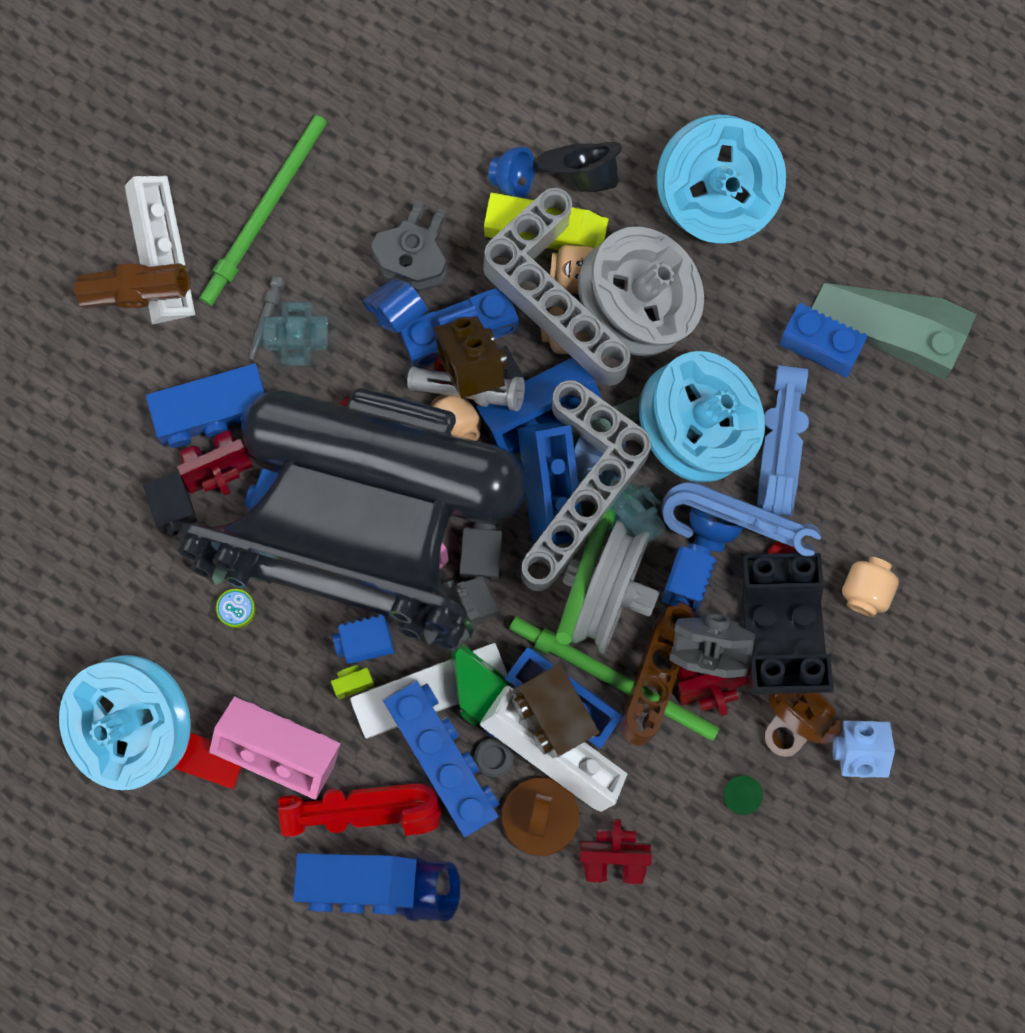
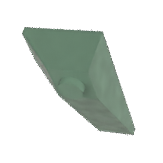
(907, 326)

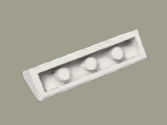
(153, 238)
(374, 715)
(580, 770)

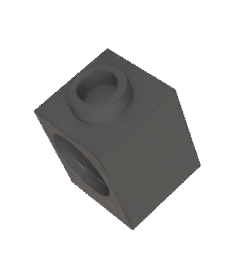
(481, 553)

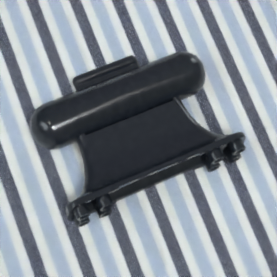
(360, 505)

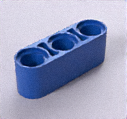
(395, 305)

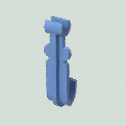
(783, 445)
(737, 512)

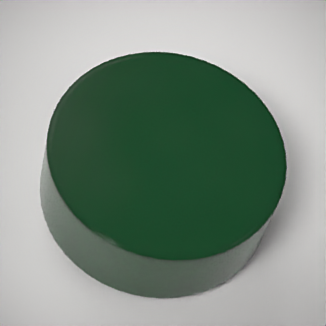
(743, 795)

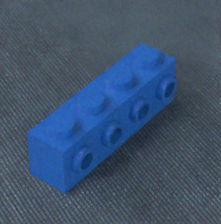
(440, 758)

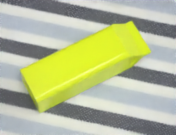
(583, 229)

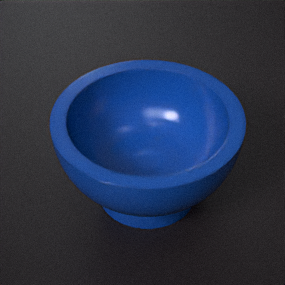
(508, 168)
(710, 533)

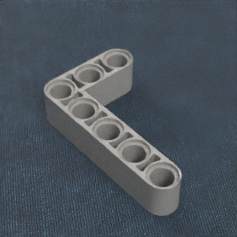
(548, 290)
(591, 488)

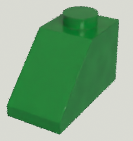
(475, 684)

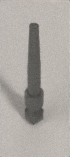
(271, 300)

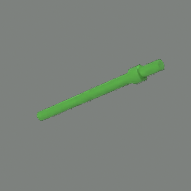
(226, 269)
(583, 578)
(546, 642)

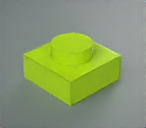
(352, 681)

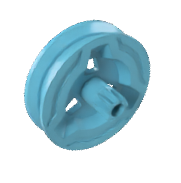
(693, 158)
(674, 420)
(146, 714)

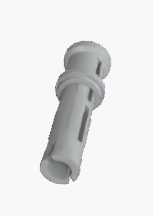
(424, 380)

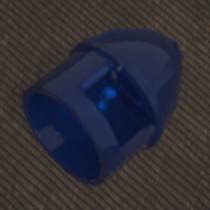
(428, 904)

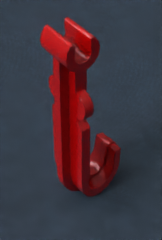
(409, 804)

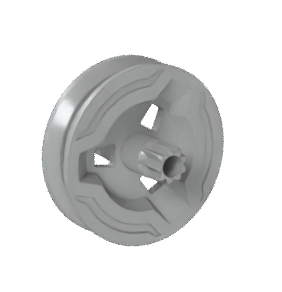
(655, 276)
(612, 587)

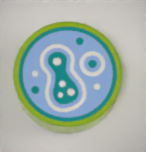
(235, 608)

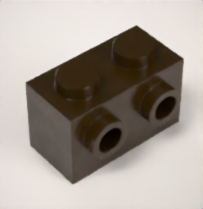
(470, 356)
(554, 712)

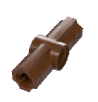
(132, 285)

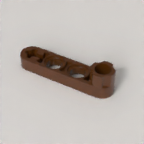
(652, 676)

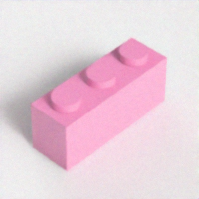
(274, 747)

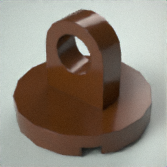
(806, 716)
(540, 817)

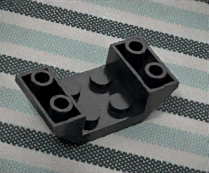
(786, 616)

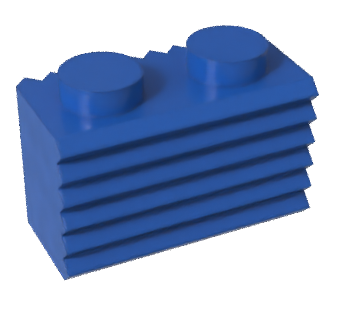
(823, 340)
(689, 577)
(364, 640)

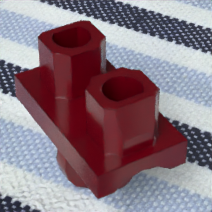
(215, 467)
(708, 690)
(619, 851)

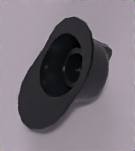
(585, 165)

